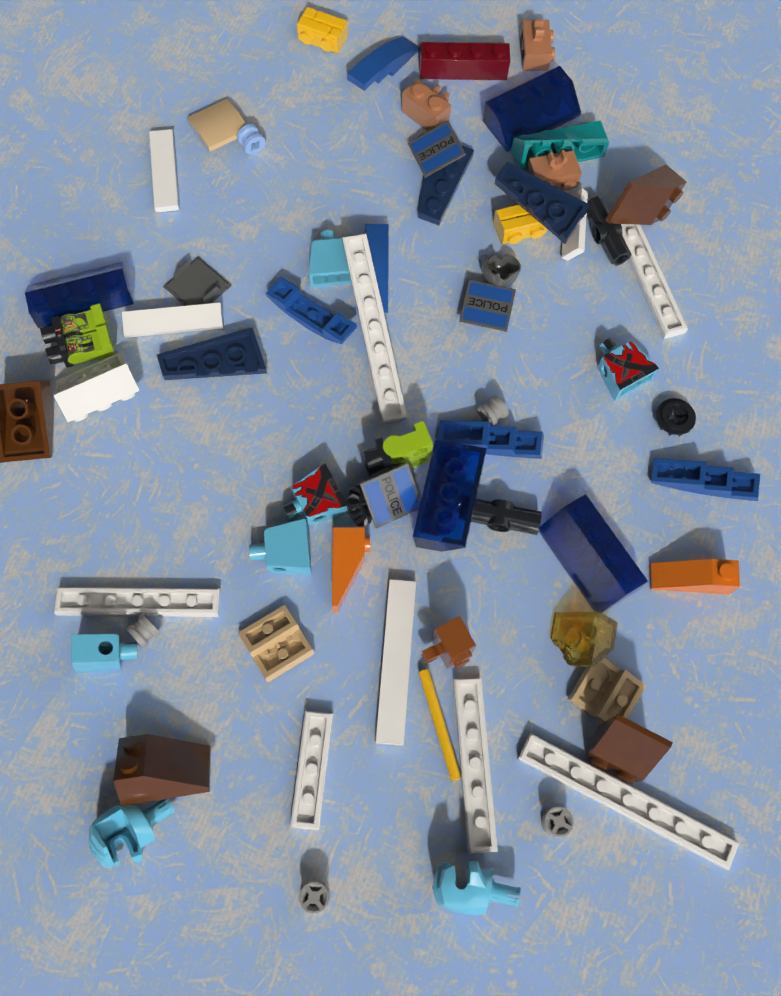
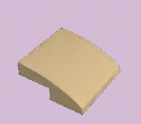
(217, 124)
(276, 643)
(606, 691)

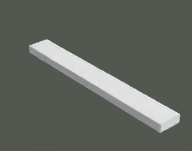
(374, 329)
(629, 801)

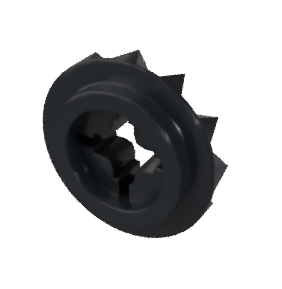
(680, 409)
(357, 507)

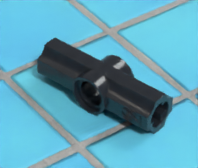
(606, 233)
(504, 516)

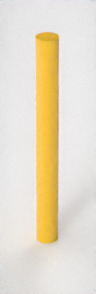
(439, 725)

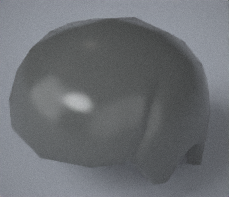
(501, 270)

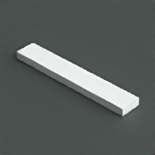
(653, 283)
(135, 601)
(396, 663)
(475, 766)

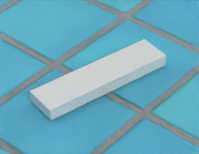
(164, 170)
(172, 320)
(311, 770)

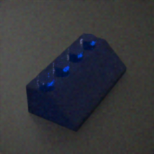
(532, 107)
(78, 292)
(449, 496)
(592, 555)

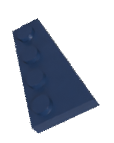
(441, 187)
(546, 203)
(217, 357)

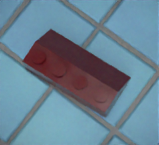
(464, 60)

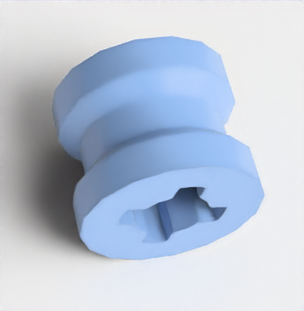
(251, 139)

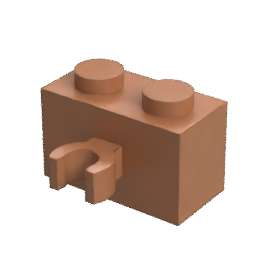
(536, 45)
(425, 105)
(557, 169)

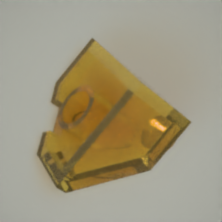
(583, 637)

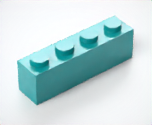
(586, 140)

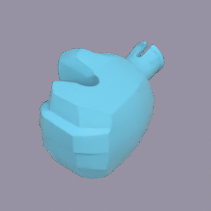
(125, 826)
(477, 893)

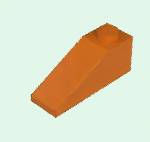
(347, 560)
(697, 576)

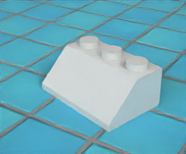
(94, 387)

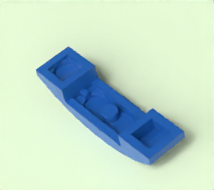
(309, 314)

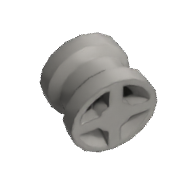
(493, 410)
(142, 630)
(561, 819)
(310, 898)

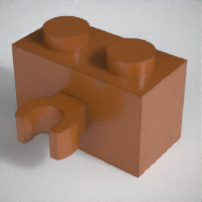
(451, 643)

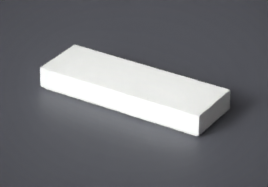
(576, 242)

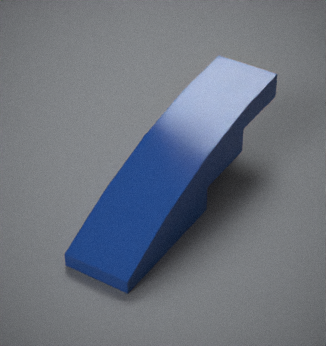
(381, 62)
(379, 248)
(497, 439)
(704, 479)

